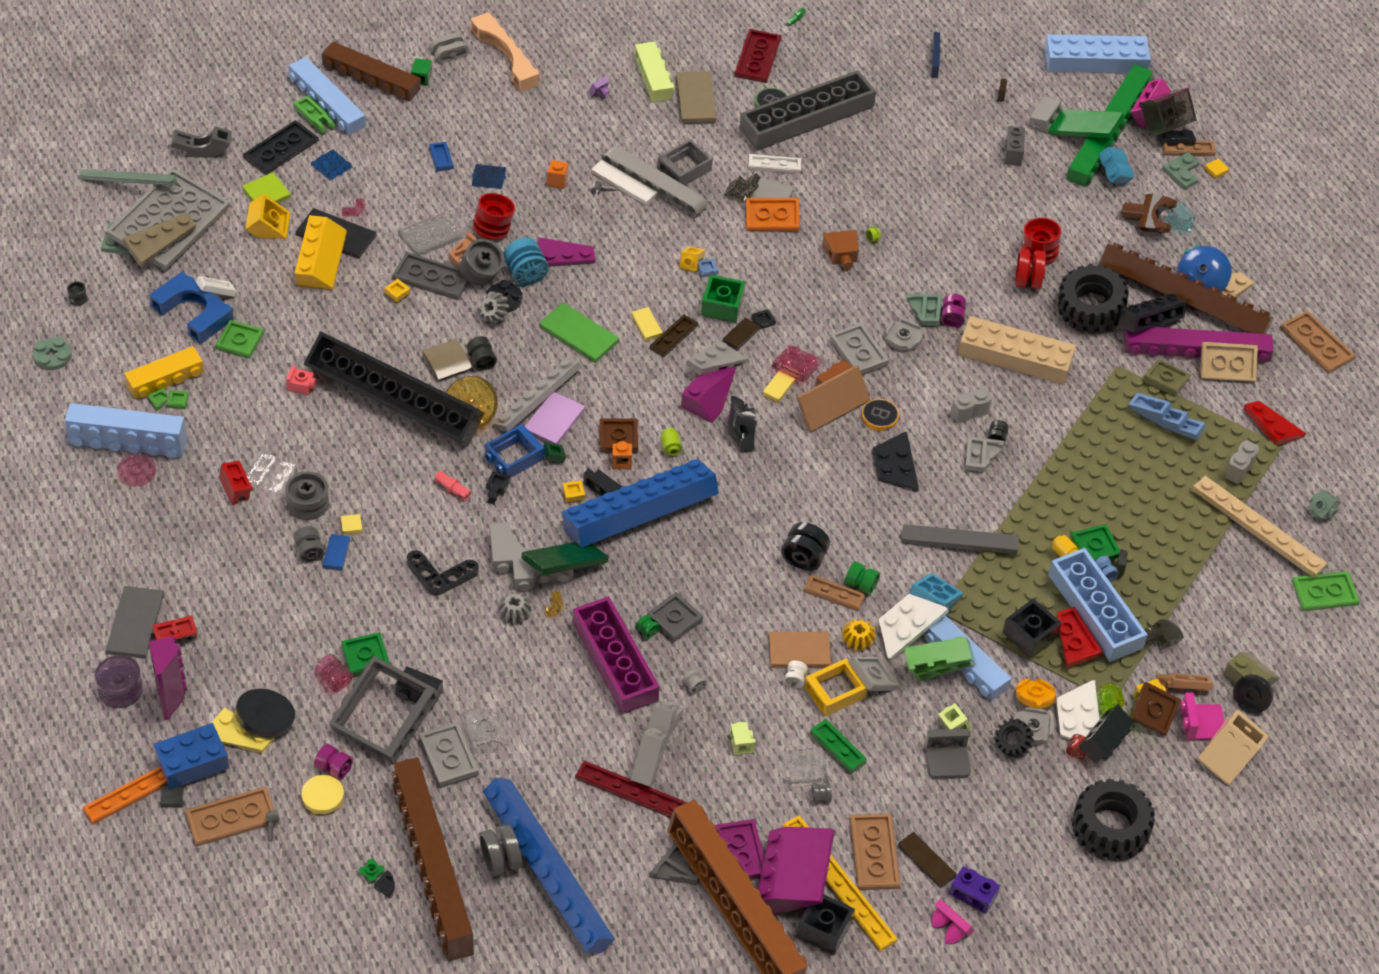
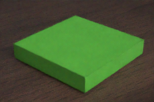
(239, 339)

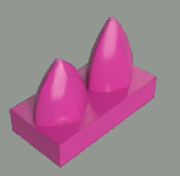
(958, 928)

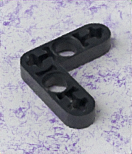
(442, 578)

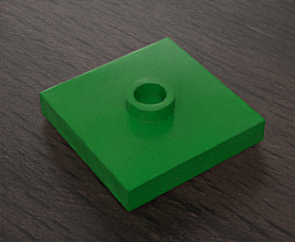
(1097, 542)
(361, 650)

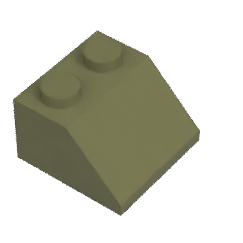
(1246, 664)

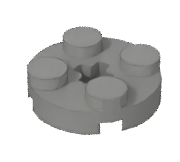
(901, 343)
(1041, 720)

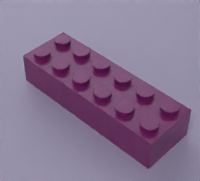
(615, 655)

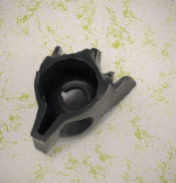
(741, 424)

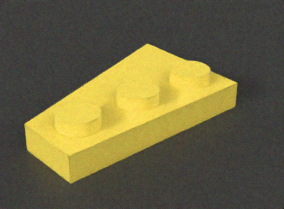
(233, 734)

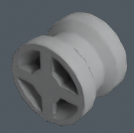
(694, 681)

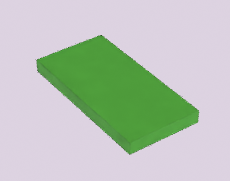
(579, 332)

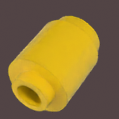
(1063, 546)

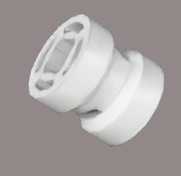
(796, 673)

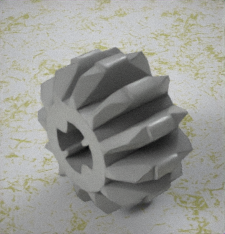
(493, 307)
(514, 607)

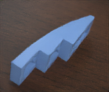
(1167, 417)

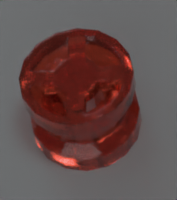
(1073, 749)

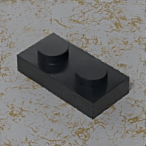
(1183, 137)

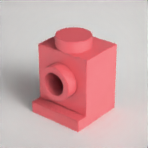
(300, 381)

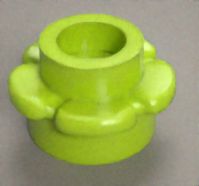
(873, 232)

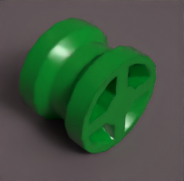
(647, 627)

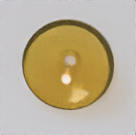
(476, 391)

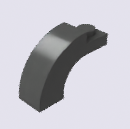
(202, 146)

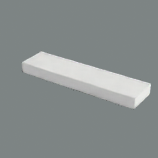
(624, 182)

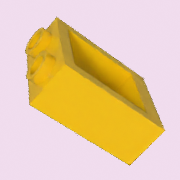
(820, 697)

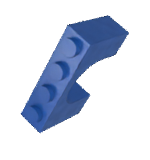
(185, 289)

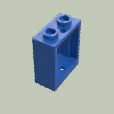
(518, 434)

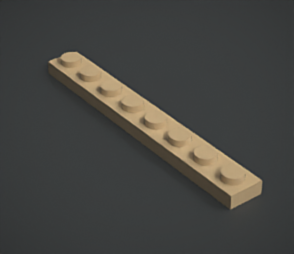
(1259, 527)

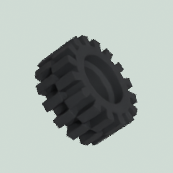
(1022, 746)

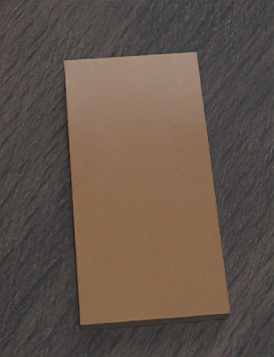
(1317, 342)
(833, 398)
(229, 816)
(874, 851)

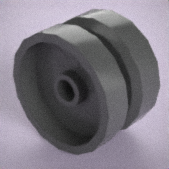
(481, 261)
(307, 495)
(500, 850)

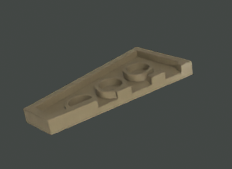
(152, 240)

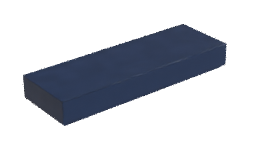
(935, 55)

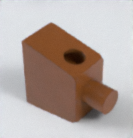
(841, 247)

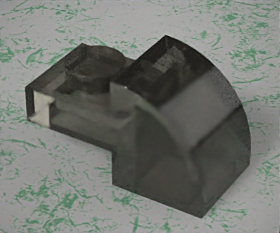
(740, 189)
(1164, 634)

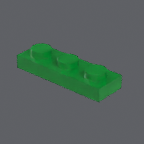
(838, 746)

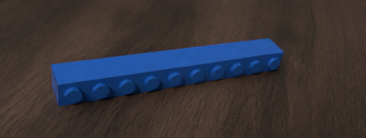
(549, 866)

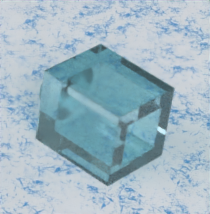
(1181, 217)

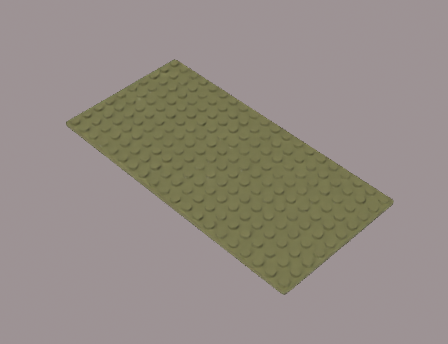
(1140, 484)

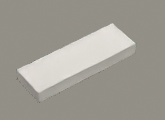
(774, 163)

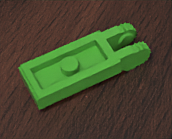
(313, 114)

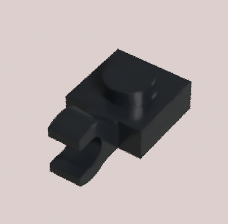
(497, 484)

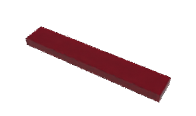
(627, 789)

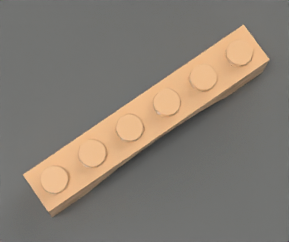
(488, 30)

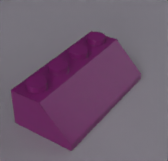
(168, 674)

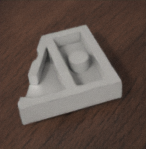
(981, 453)

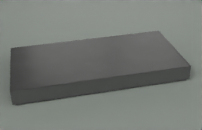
(430, 276)
(134, 622)

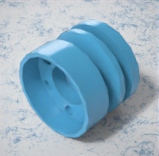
(525, 261)

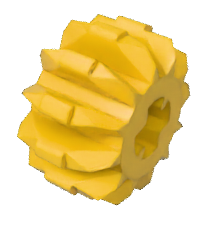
(858, 634)

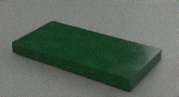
(564, 558)

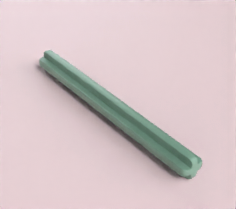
(128, 177)

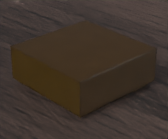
(1002, 90)

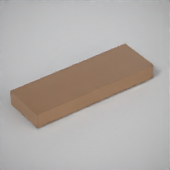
(1201, 148)
(834, 592)

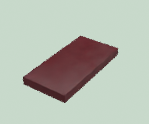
(758, 56)

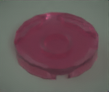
(131, 472)

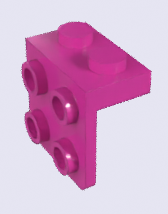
(1200, 720)

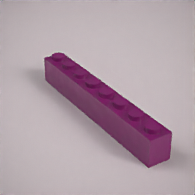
(1189, 342)

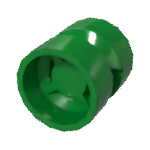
(859, 576)

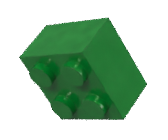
(723, 298)

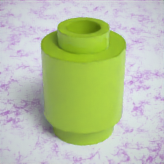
(671, 442)

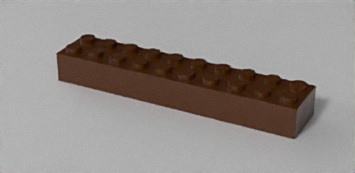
(433, 860)

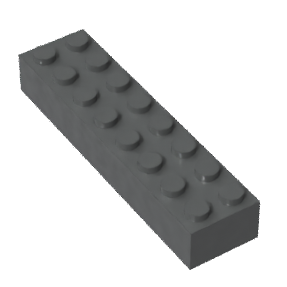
(807, 109)

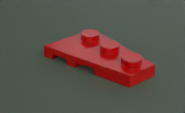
(1273, 424)
(1076, 638)

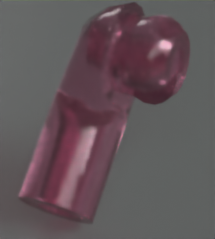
(356, 209)

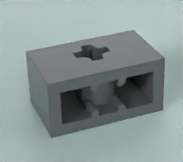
(1014, 145)

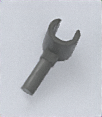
(597, 187)
(271, 816)

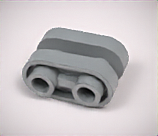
(449, 47)

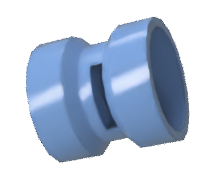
(1109, 571)

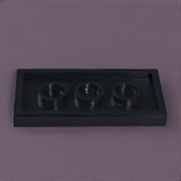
(280, 147)
(357, 237)

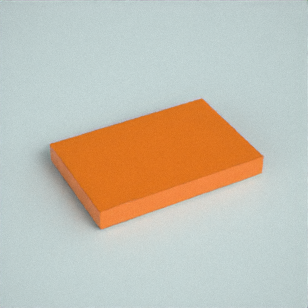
(772, 214)

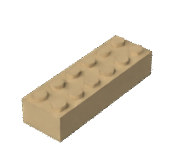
(1017, 350)

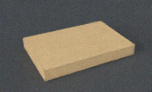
(1228, 362)

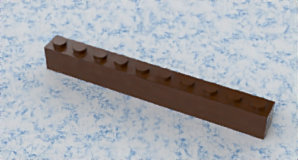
(1194, 292)

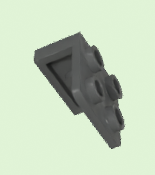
(947, 753)

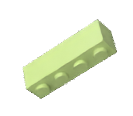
(654, 71)

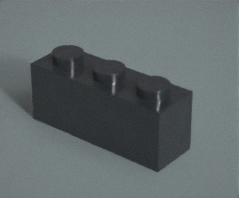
(1106, 734)

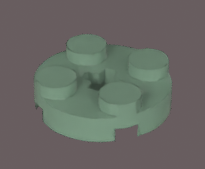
(42, 353)

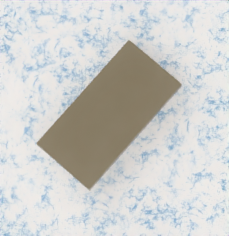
(696, 97)

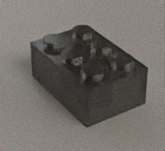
(1168, 111)

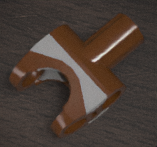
(1149, 213)

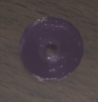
(118, 681)

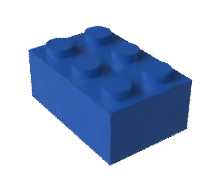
(191, 756)

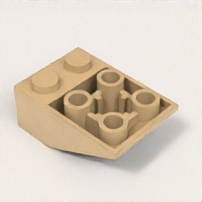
(1232, 747)

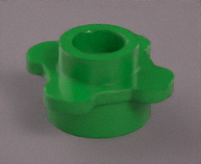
(371, 875)

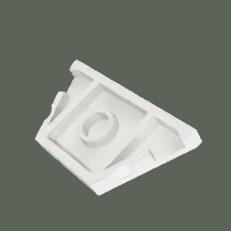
(908, 622)
(1077, 711)

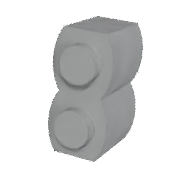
(971, 405)
(1242, 462)

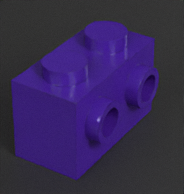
(974, 889)

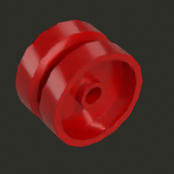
(1034, 269)

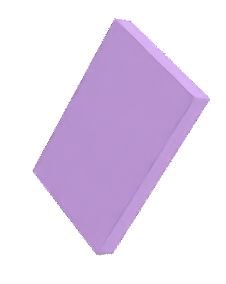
(554, 418)

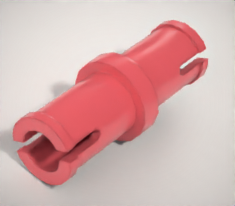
(452, 485)

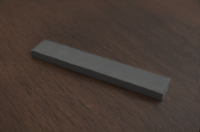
(960, 539)

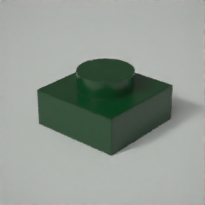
(554, 452)

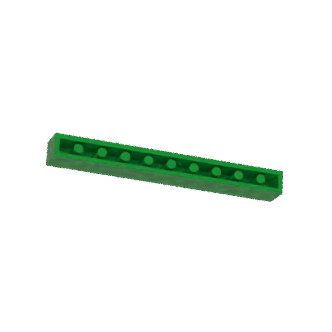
(1088, 158)

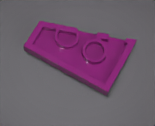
(566, 253)
(745, 844)

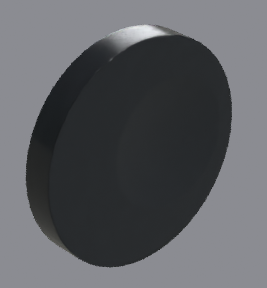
(264, 713)

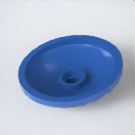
(1218, 266)

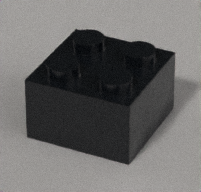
(1032, 627)
(826, 924)

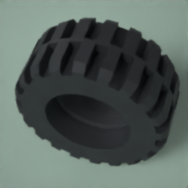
(1098, 281)
(1106, 840)

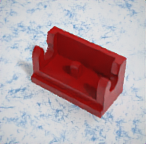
(235, 481)
(177, 628)

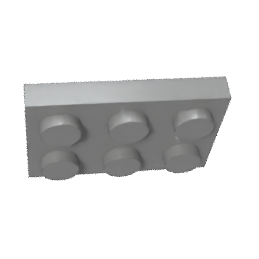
(859, 348)
(448, 754)

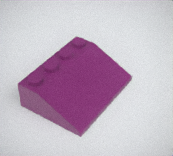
(795, 867)

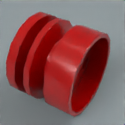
(493, 216)
(1042, 235)

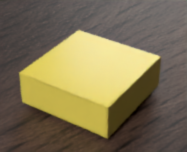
(351, 524)

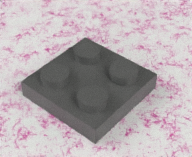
(675, 616)

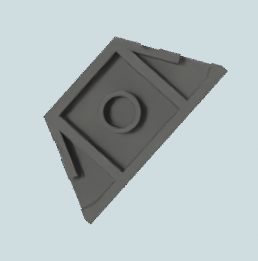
(674, 868)

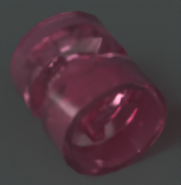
(333, 673)

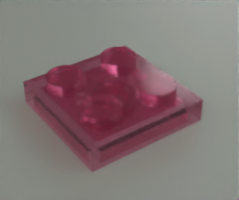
(796, 363)

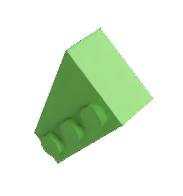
(939, 657)

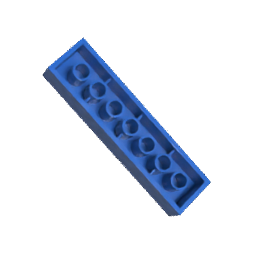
(639, 502)

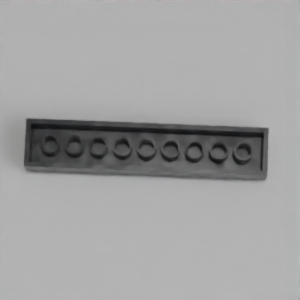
(394, 389)

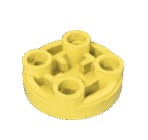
(322, 794)

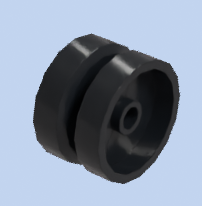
(805, 546)

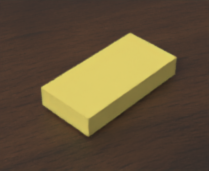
(646, 324)
(778, 386)

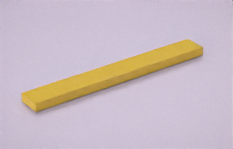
(850, 895)

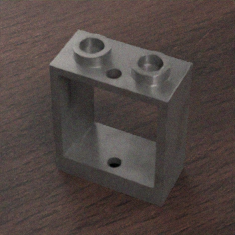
(666, 162)

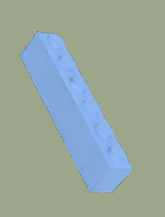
(327, 96)
(985, 674)

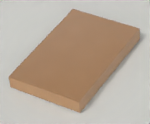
(806, 647)

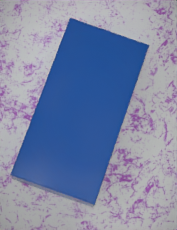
(441, 156)
(336, 552)

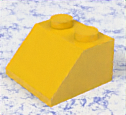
(267, 218)

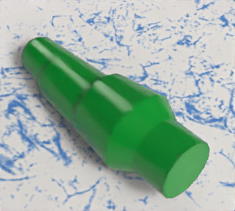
(796, 16)

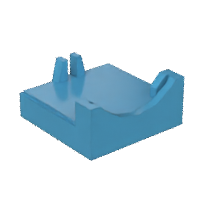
(936, 590)

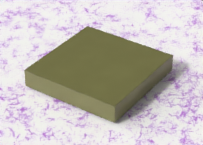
(1166, 377)

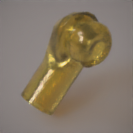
(557, 604)

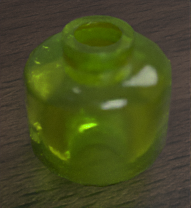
(1109, 696)

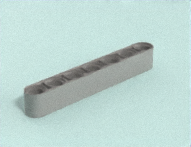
(666, 187)

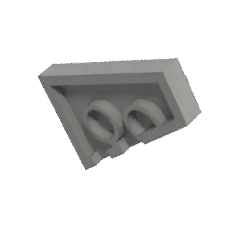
(714, 357)

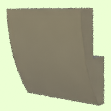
(447, 360)

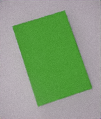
(1325, 591)

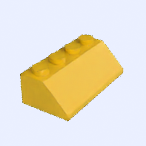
(320, 253)

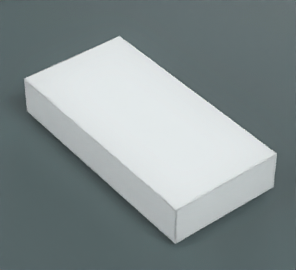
(215, 286)

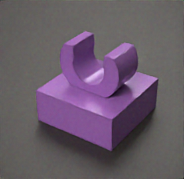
(600, 88)

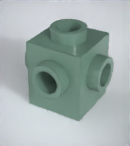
(1324, 505)

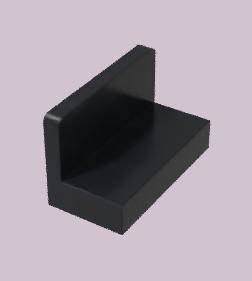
(600, 482)

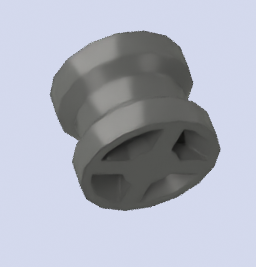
(821, 792)

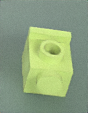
(954, 718)
(742, 738)

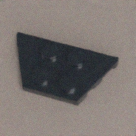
(895, 462)

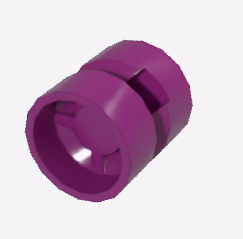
(953, 310)
(331, 761)

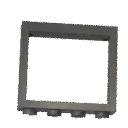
(410, 725)

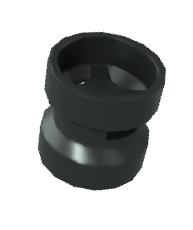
(77, 293)
(998, 430)

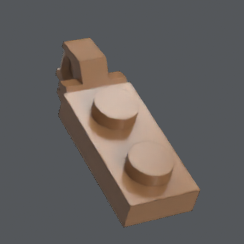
(1186, 681)

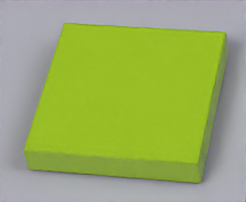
(270, 186)

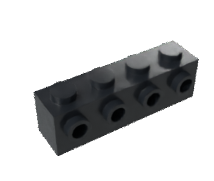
(1152, 313)

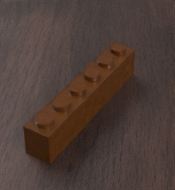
(371, 71)

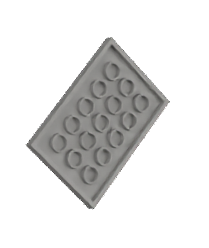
(167, 202)

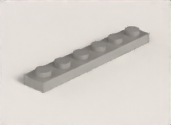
(537, 395)

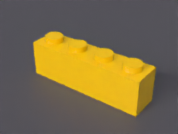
(164, 372)

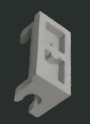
(1045, 113)

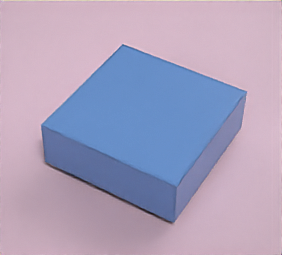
(707, 268)

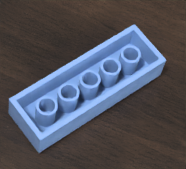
(1096, 53)
(126, 430)
(1098, 604)

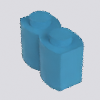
(1116, 165)

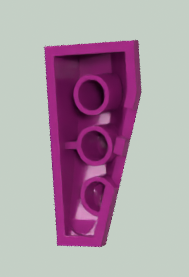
(708, 393)

